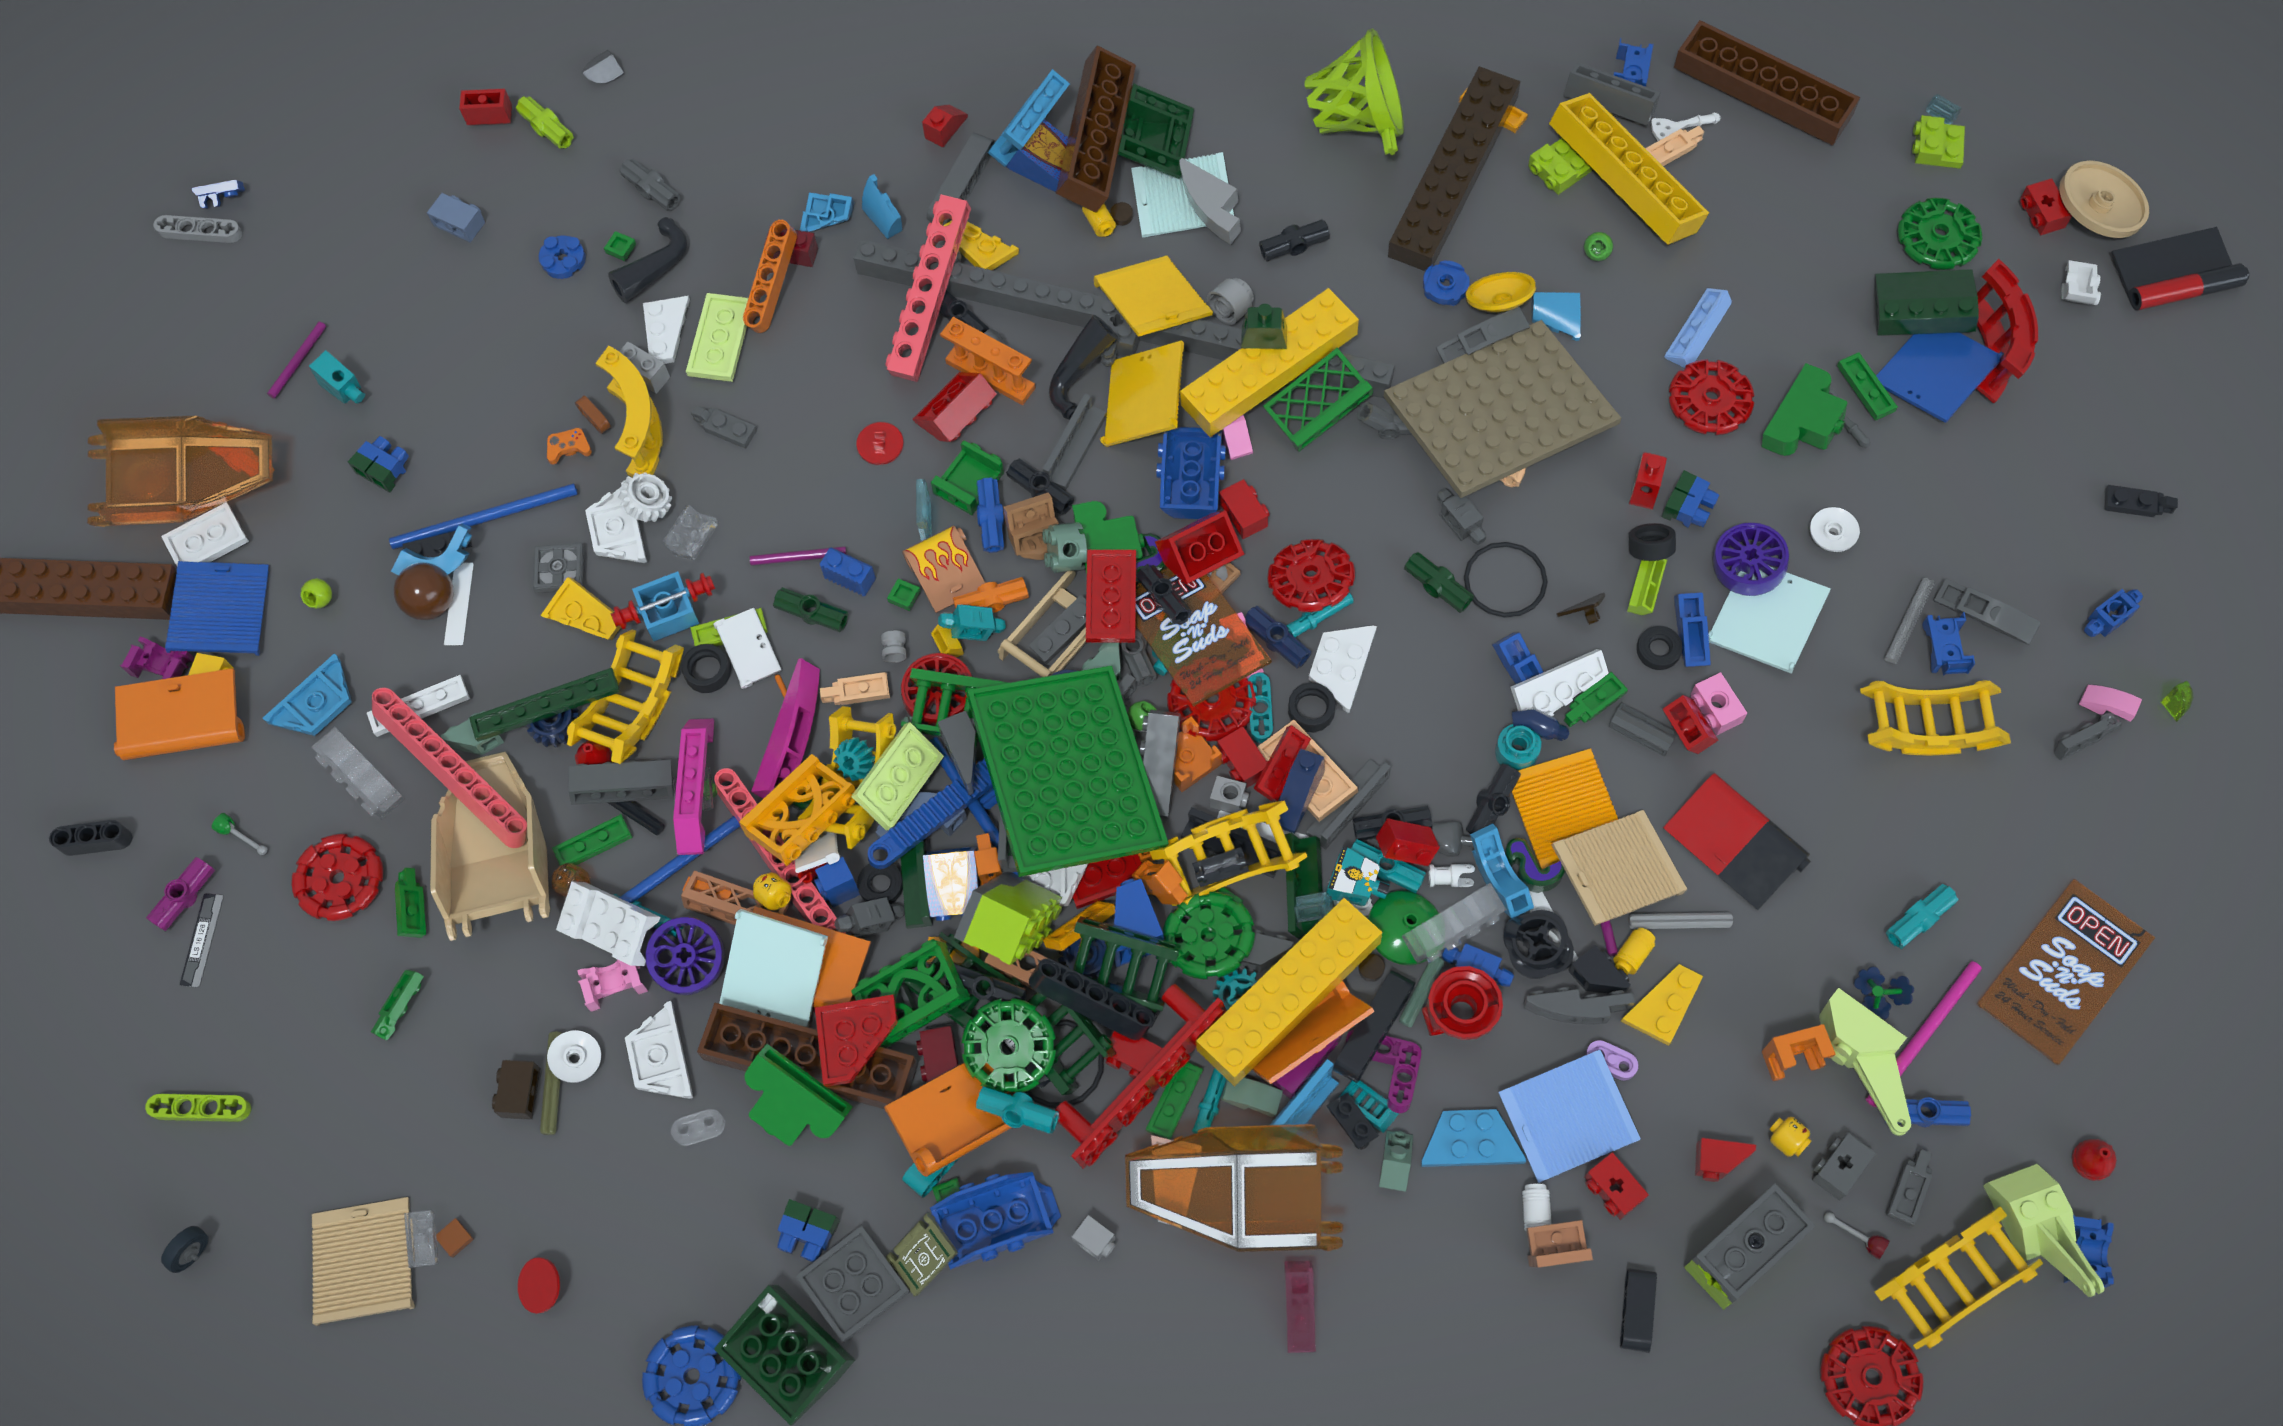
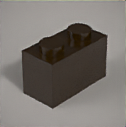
(516, 1089)

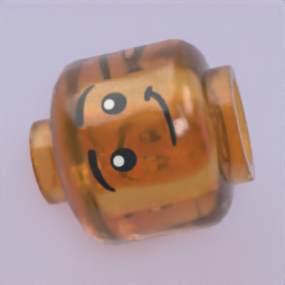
(565, 874)

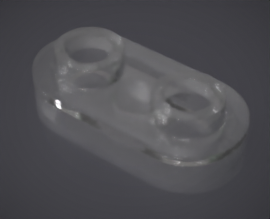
(697, 1127)

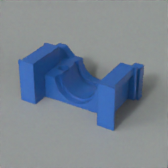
(1636, 62)
(1947, 645)
(2095, 1249)

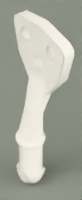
(1699, 120)

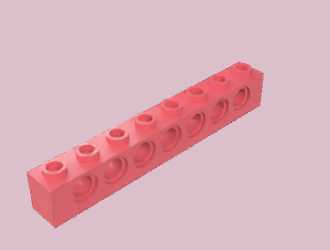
(911, 366)

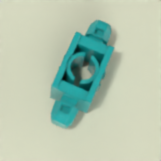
(971, 622)

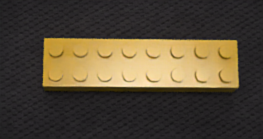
(1628, 168)
(1257, 373)
(1288, 991)

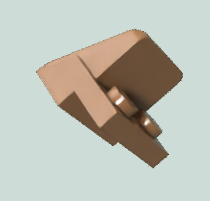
(1025, 525)

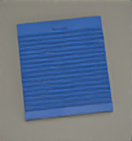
(1938, 371)
(217, 608)

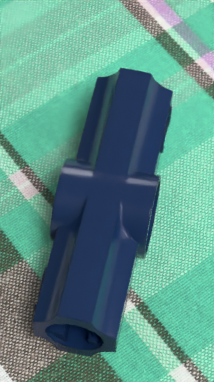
(1287, 646)

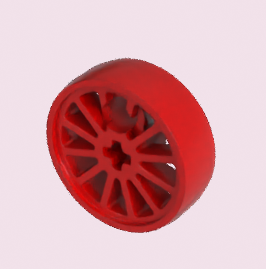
(933, 661)

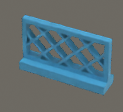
(1308, 1097)

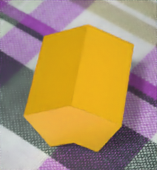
(945, 642)

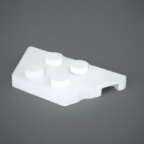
(615, 531)
(1342, 662)
(1060, 881)
(658, 1055)

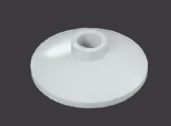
(1838, 521)
(571, 1044)

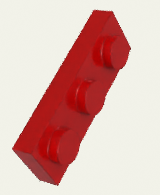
(1278, 767)

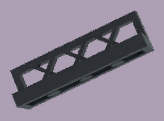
(1238, 836)

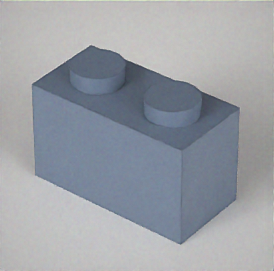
(456, 217)

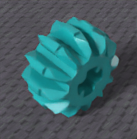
(854, 758)

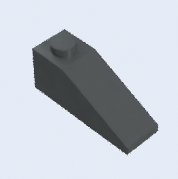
(961, 741)

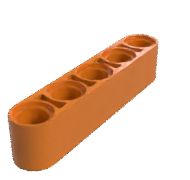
(766, 266)

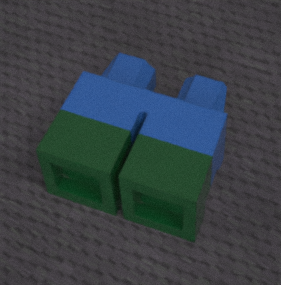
(377, 465)
(1686, 499)
(806, 1226)

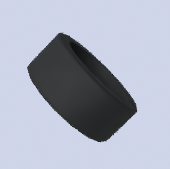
(1652, 542)
(700, 652)
(1312, 689)

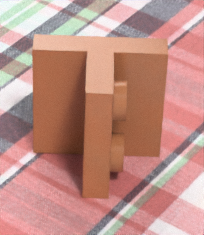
(1557, 1244)

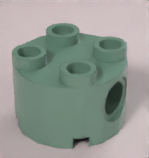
(1075, 552)

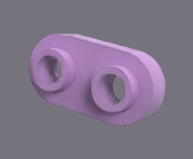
(1614, 1057)

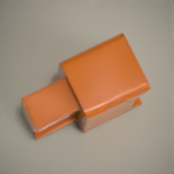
(986, 859)
(1161, 881)

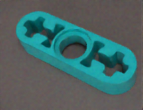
(1267, 715)

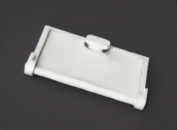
(749, 655)
(819, 852)

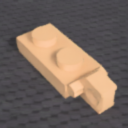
(1675, 145)
(857, 689)

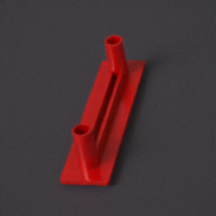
(1140, 1092)

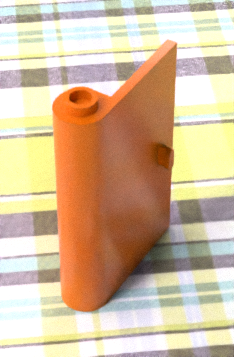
(165, 722)
(841, 961)
(1321, 1026)
(942, 1122)

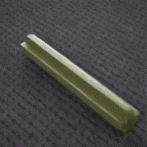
(550, 1096)

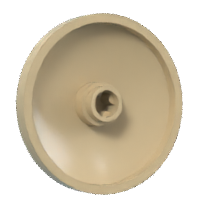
(2104, 199)

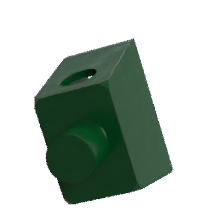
(1264, 328)

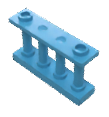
(1028, 118)

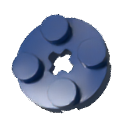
(561, 245)
(1443, 294)

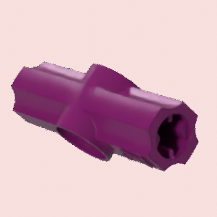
(190, 881)

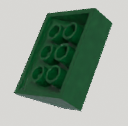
(1926, 302)
(784, 1354)

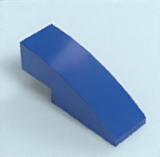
(1692, 629)
(1517, 658)

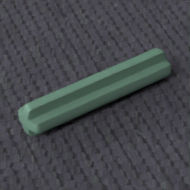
(1421, 992)

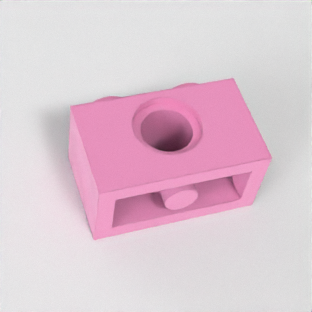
(1718, 690)

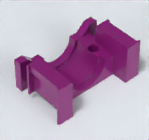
(155, 660)

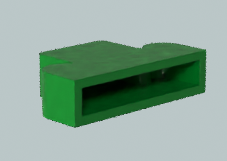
(1806, 414)
(1104, 533)
(792, 1099)

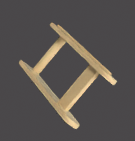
(1065, 599)

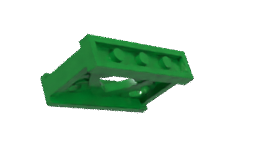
(943, 999)

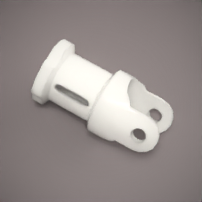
(1450, 875)

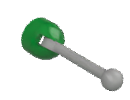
(225, 824)

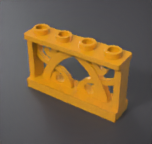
(805, 831)

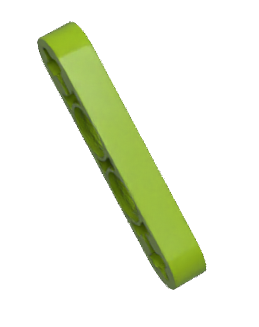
(198, 1107)

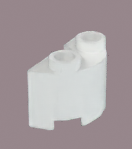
(2081, 283)

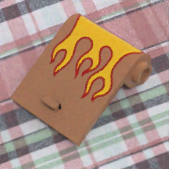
(944, 567)

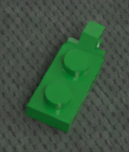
(1595, 699)
(409, 905)
(397, 1003)

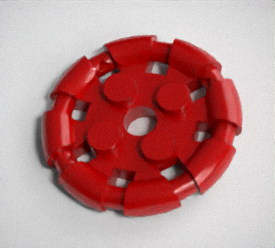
(1707, 408)
(1310, 587)
(1214, 713)
(327, 867)
(1859, 1389)

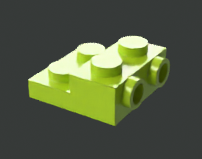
(1938, 142)
(1558, 166)

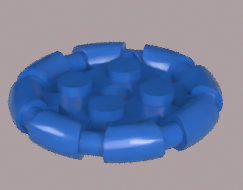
(675, 1377)

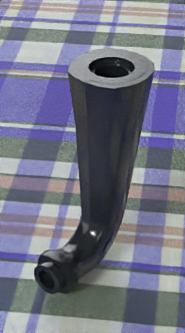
(638, 275)
(1088, 346)

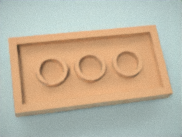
(1334, 786)

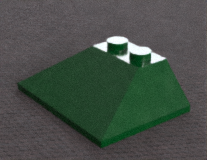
(1155, 130)

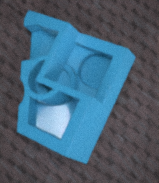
(880, 209)
(825, 211)
(1558, 311)

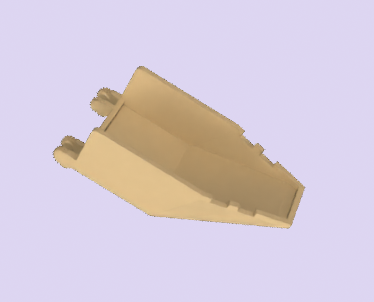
(474, 869)

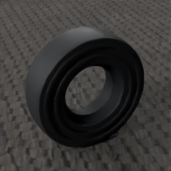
(1659, 633)
(869, 872)

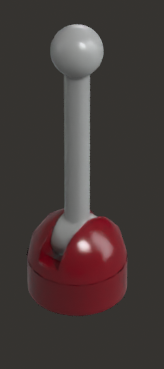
(1875, 1244)

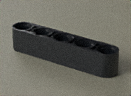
(1091, 999)
(1374, 1028)

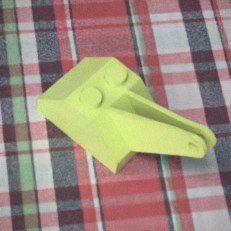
(1869, 1047)
(2042, 1224)

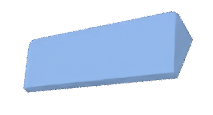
(1699, 327)

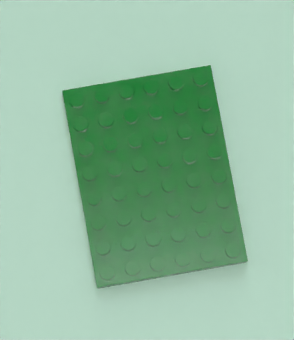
(1066, 770)

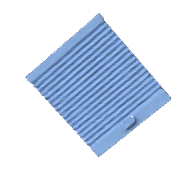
(1569, 1116)

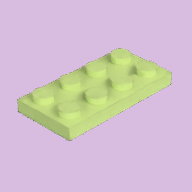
(718, 338)
(897, 776)

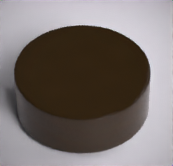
(1121, 213)
(1371, 968)

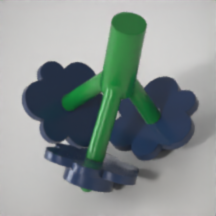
(1871, 980)

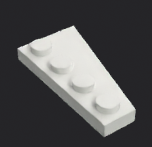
(1560, 684)

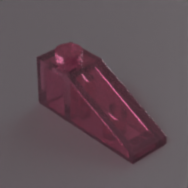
(1299, 1306)

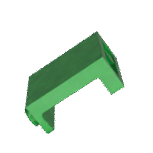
(960, 480)

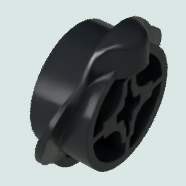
(1546, 921)

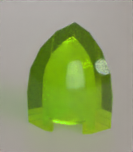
(2179, 700)

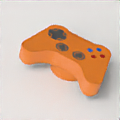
(567, 444)

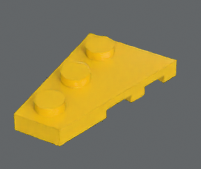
(983, 249)
(581, 609)
(1665, 1005)

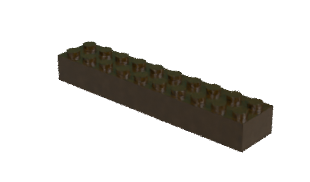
(1453, 169)

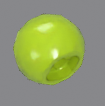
(316, 593)

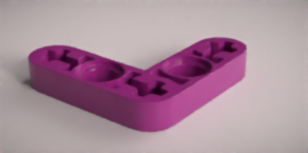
(1397, 1057)

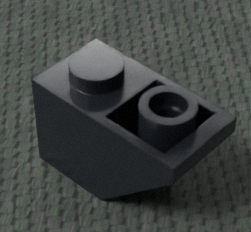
(1597, 972)

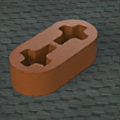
(592, 414)

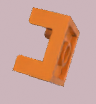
(1193, 757)
(1811, 1041)

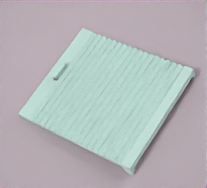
(1165, 197)
(1771, 624)
(773, 968)

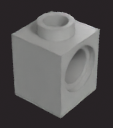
(1223, 786)
(1094, 1238)

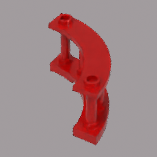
(2021, 333)

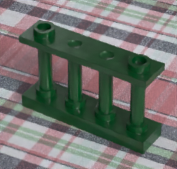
(1140, 945)
(963, 1012)
(1063, 1078)

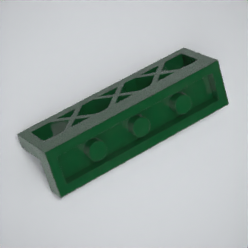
(1303, 880)
(915, 888)

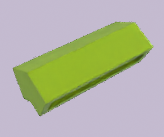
(1646, 587)

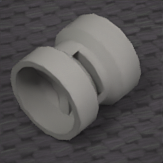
(893, 646)

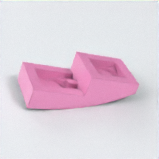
(2103, 699)

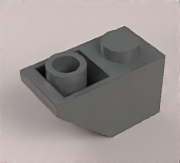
(1266, 951)

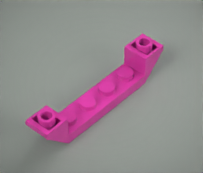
(690, 786)

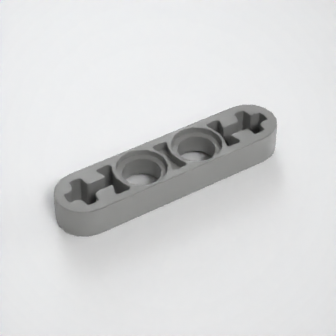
(197, 230)

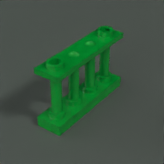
(948, 682)

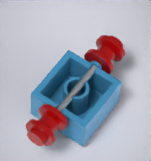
(664, 605)

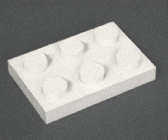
(206, 536)

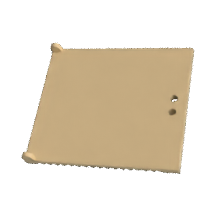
(1620, 867)
(360, 1261)

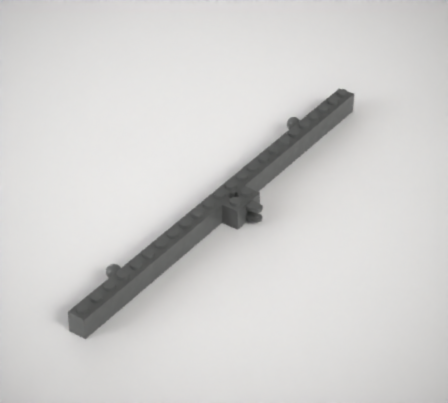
(1078, 307)

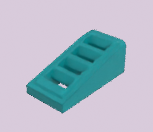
(1387, 1117)

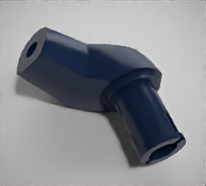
(1541, 723)

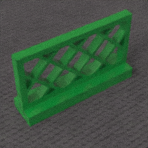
(1329, 416)

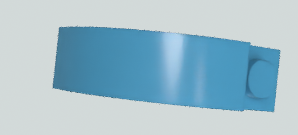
(448, 561)
(1497, 871)

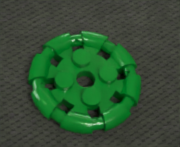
(1937, 244)
(1210, 920)
(1024, 1046)

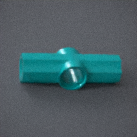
(1401, 873)
(1922, 916)
(1017, 1110)

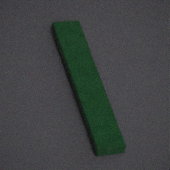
(544, 704)

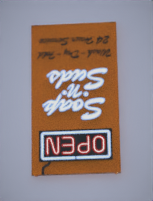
(1209, 648)
(2065, 971)

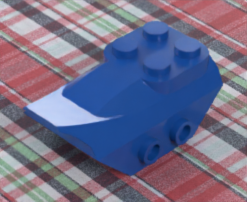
(1190, 472)
(996, 1216)

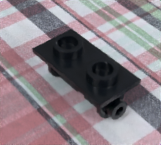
(1220, 867)
(1352, 1121)

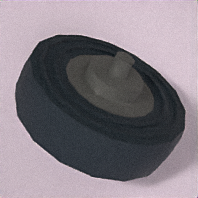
(184, 1249)

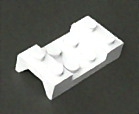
(606, 922)

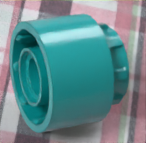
(1520, 736)

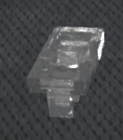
(421, 1238)

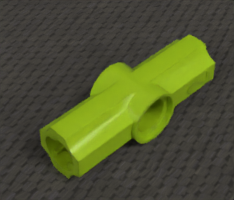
(544, 122)

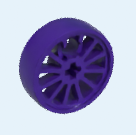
(1758, 555)
(654, 951)

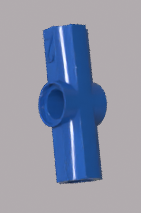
(990, 515)
(1943, 1112)

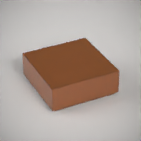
(454, 1237)

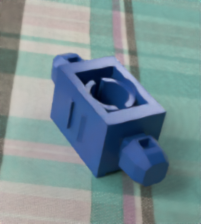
(2123, 602)
(1481, 960)

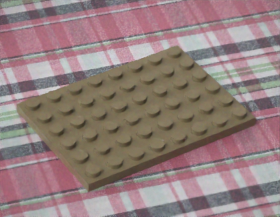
(1501, 408)

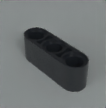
(80, 833)
(1638, 1310)

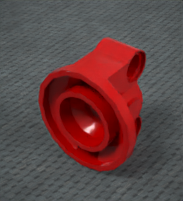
(1467, 986)

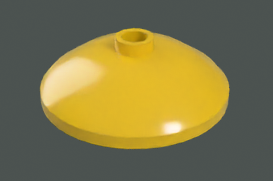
(1501, 292)

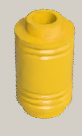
(1101, 221)
(1634, 951)

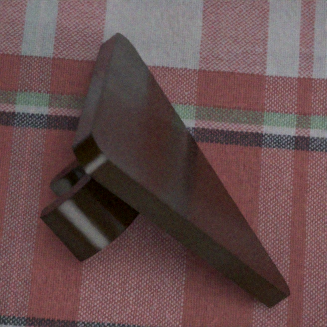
(1588, 606)

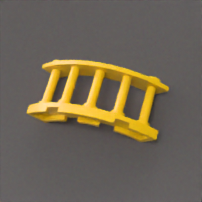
(643, 429)
(649, 711)
(842, 728)
(1932, 743)
(1221, 829)
(1939, 1259)

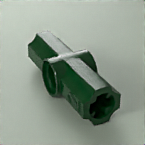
(1438, 582)
(823, 614)

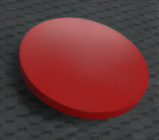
(880, 443)
(538, 1285)

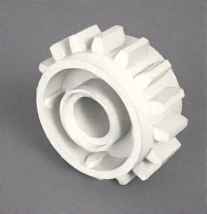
(645, 497)

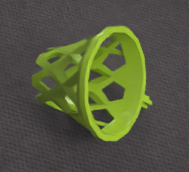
(1381, 112)

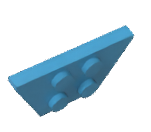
(313, 701)
(1472, 1139)

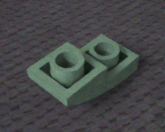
(1253, 1096)

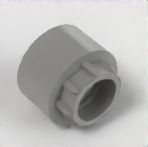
(1230, 300)

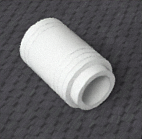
(1536, 1205)

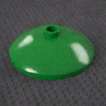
(1391, 918)

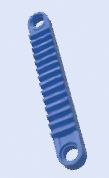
(929, 817)

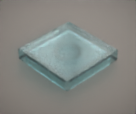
(923, 509)

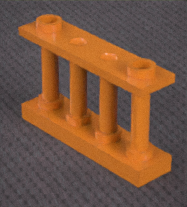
(994, 360)

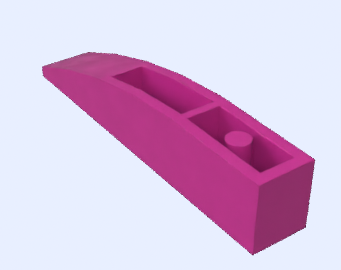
(790, 730)

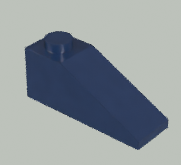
(1300, 788)

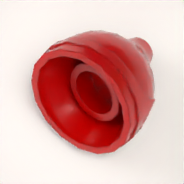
(593, 753)
(2094, 1159)

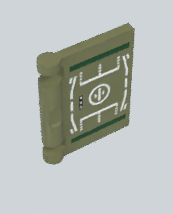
(922, 1254)

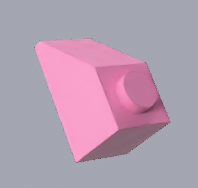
(1237, 439)

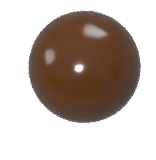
(423, 591)

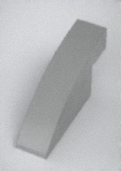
(1211, 200)

